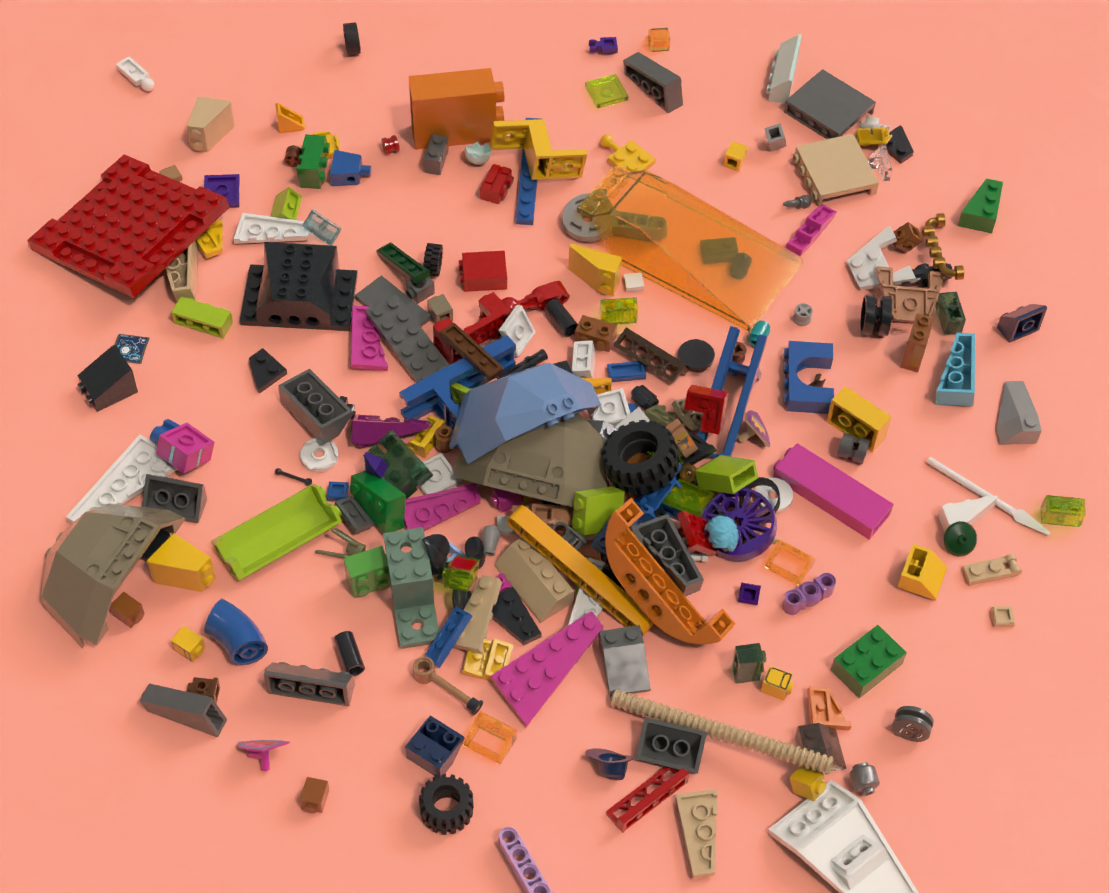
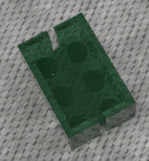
(404, 467)

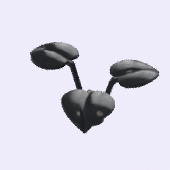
(438, 549)

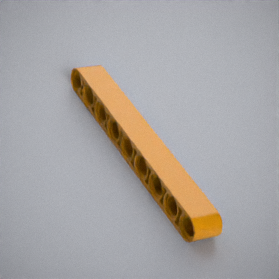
(578, 568)

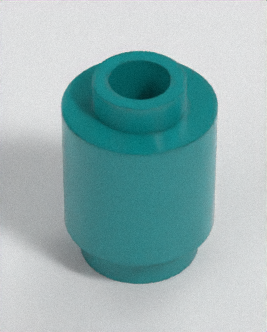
(760, 327)

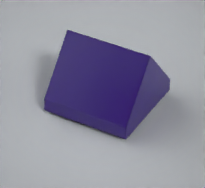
(749, 593)

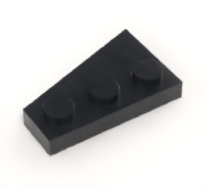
(515, 617)

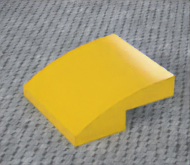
(494, 657)

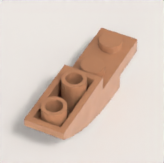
(552, 514)

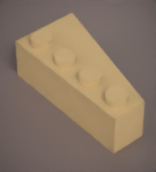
(183, 273)

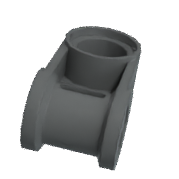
(572, 536)

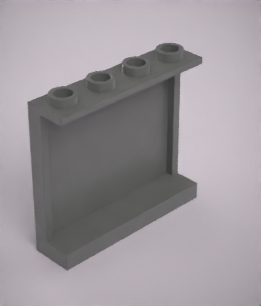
(828, 105)

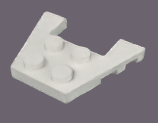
(870, 256)

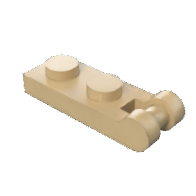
(991, 570)

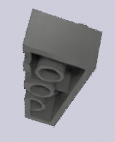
(670, 552)

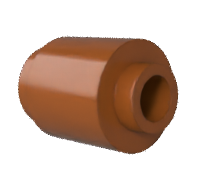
(442, 438)

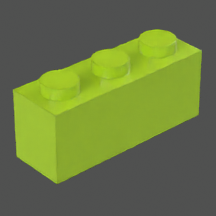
(202, 317)

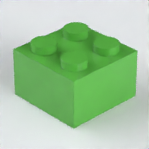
(367, 571)

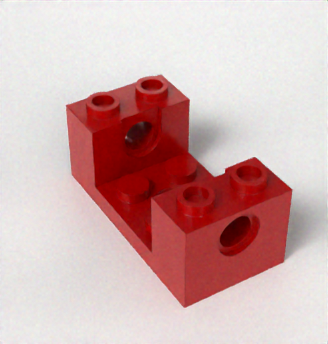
(492, 316)

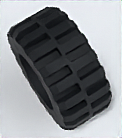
(639, 438)

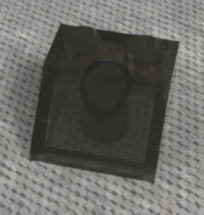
(823, 740)

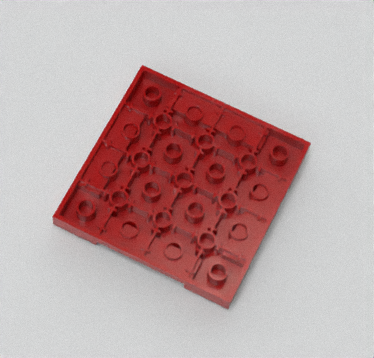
(129, 226)

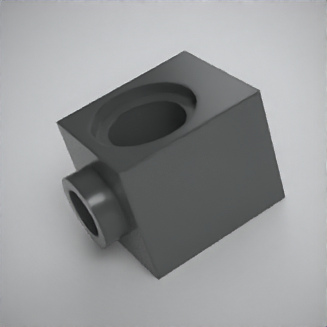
(421, 290)

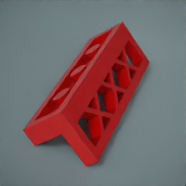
(650, 800)

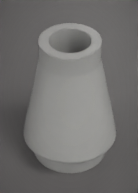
(490, 539)

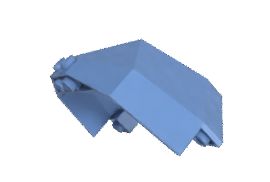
(517, 406)

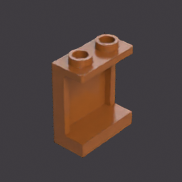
(917, 342)

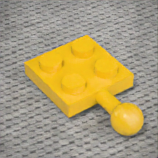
(629, 157)

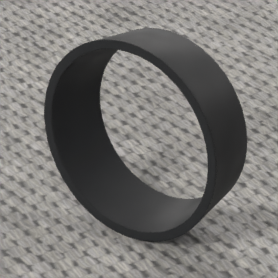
(767, 482)

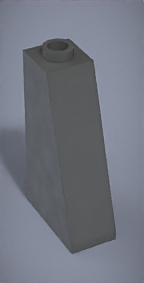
(184, 708)

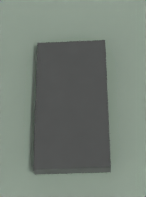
(382, 289)

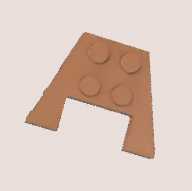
(909, 300)

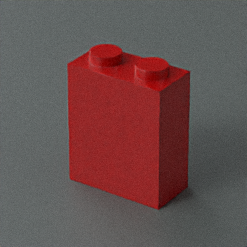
(483, 271)

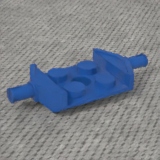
(652, 501)

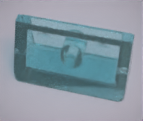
(322, 227)

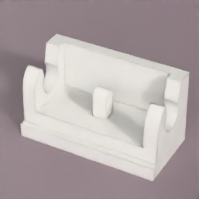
(584, 359)

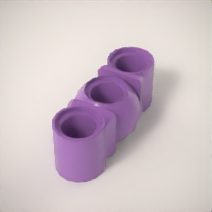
(816, 588)

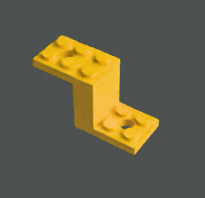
(541, 159)

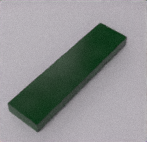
(403, 262)

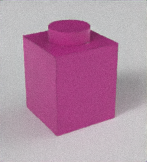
(505, 499)

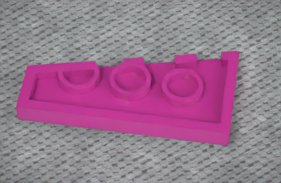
(365, 343)
(440, 506)

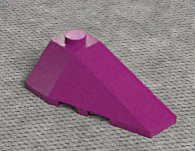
(370, 428)

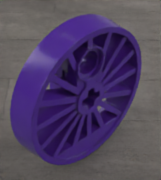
(748, 520)

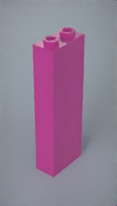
(833, 490)

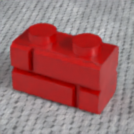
(496, 184)

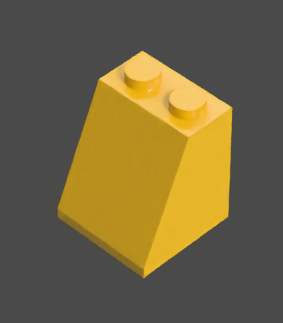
(181, 565)

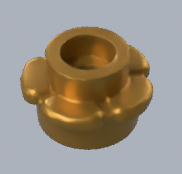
(684, 473)

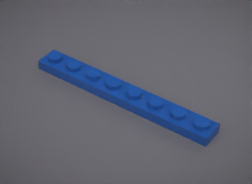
(526, 193)

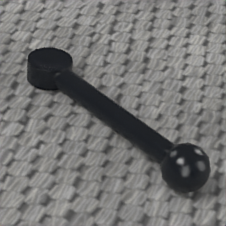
(308, 481)

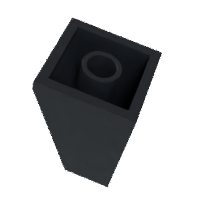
(107, 380)

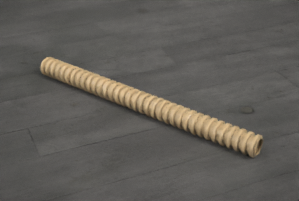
(724, 732)

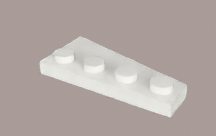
(262, 228)

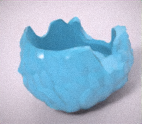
(722, 533)

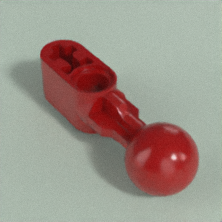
(540, 296)

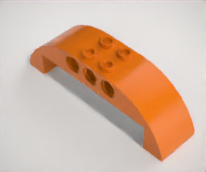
(653, 588)

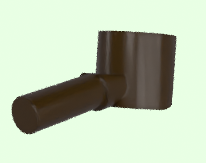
(817, 382)

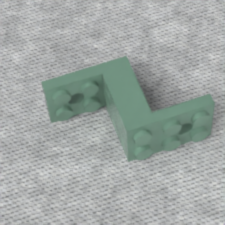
(411, 587)

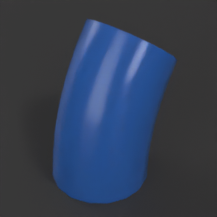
(236, 633)

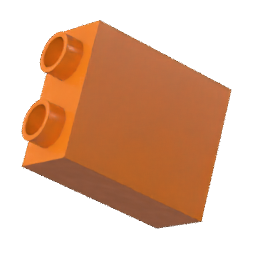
(455, 106)

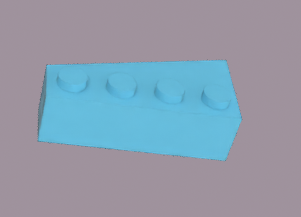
(958, 378)

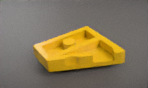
(211, 240)

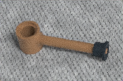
(426, 677)

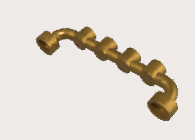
(935, 251)

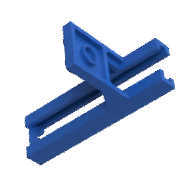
(750, 373)
(435, 393)

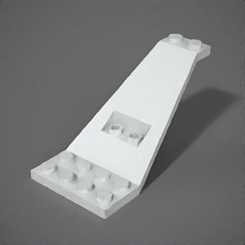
(842, 844)

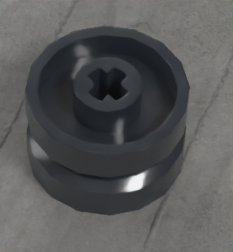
(876, 315)

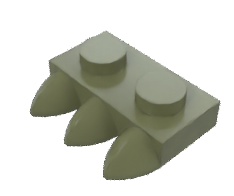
(658, 414)

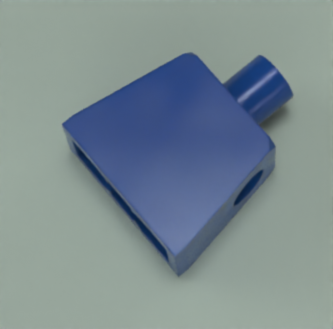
(347, 169)

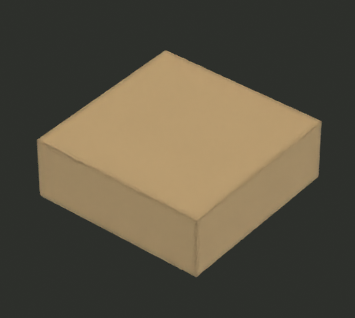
(1003, 616)

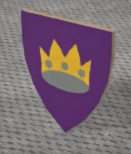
(754, 426)

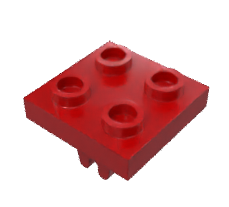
(695, 534)

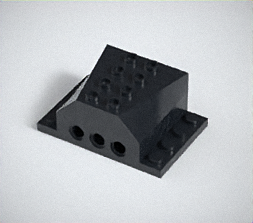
(299, 289)

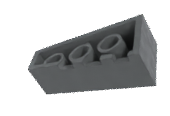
(655, 80)

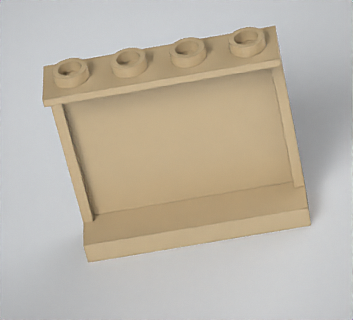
(835, 168)

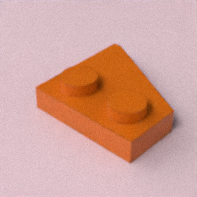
(825, 709)

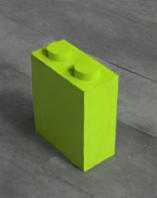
(726, 474)
(594, 508)

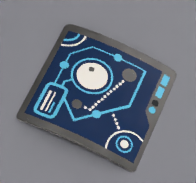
(132, 347)

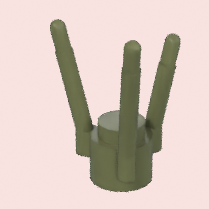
(352, 548)

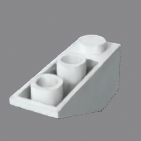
(966, 511)

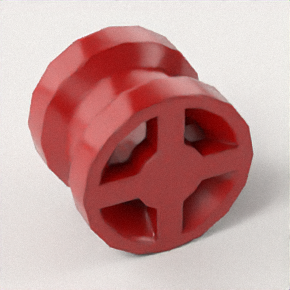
(390, 144)

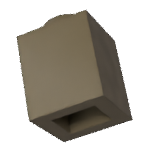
(439, 308)

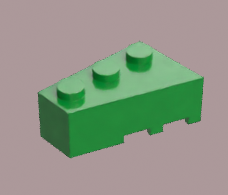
(313, 161)
(983, 207)
(379, 500)

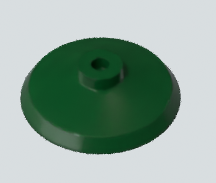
(960, 538)

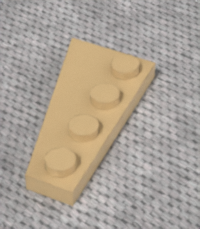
(480, 607)
(698, 824)

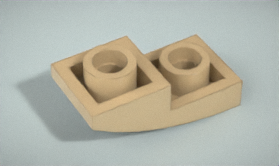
(689, 418)

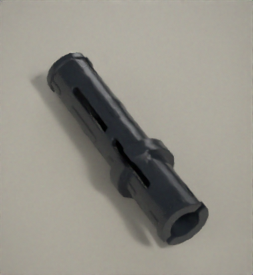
(528, 362)

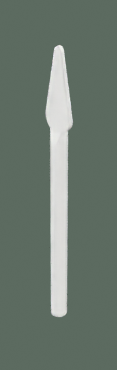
(1019, 515)

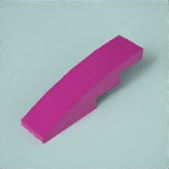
(811, 229)

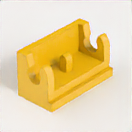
(425, 439)

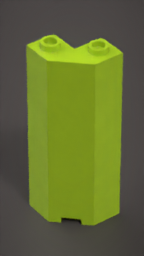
(276, 531)

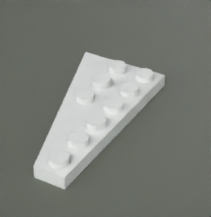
(124, 478)

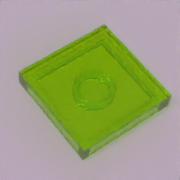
(606, 91)
(689, 498)

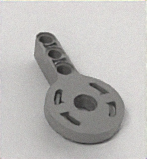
(571, 216)

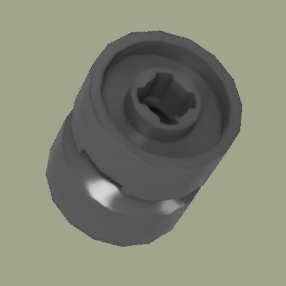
(846, 446)

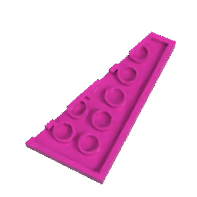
(539, 672)

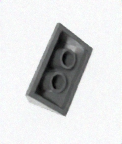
(176, 495)
(671, 745)

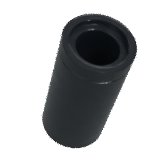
(561, 317)
(349, 653)

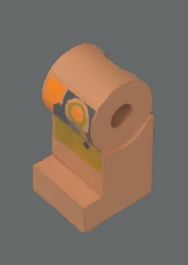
(682, 438)

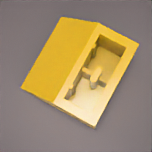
(922, 572)

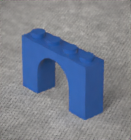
(799, 395)

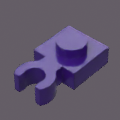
(605, 45)

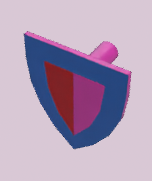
(260, 750)

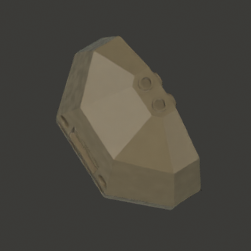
(543, 463)
(94, 561)

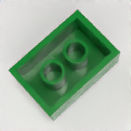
(868, 661)

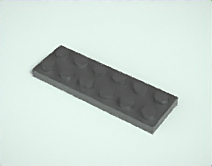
(406, 338)

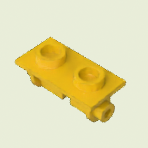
(879, 136)

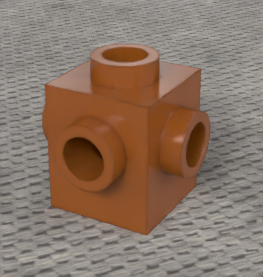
(907, 237)

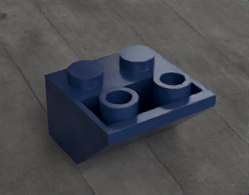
(434, 747)

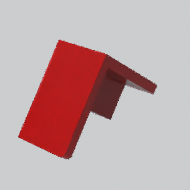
(710, 403)

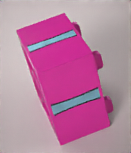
(185, 447)

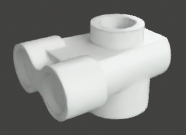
(872, 122)

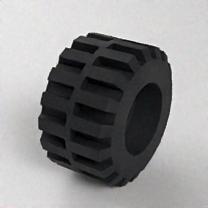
(446, 788)

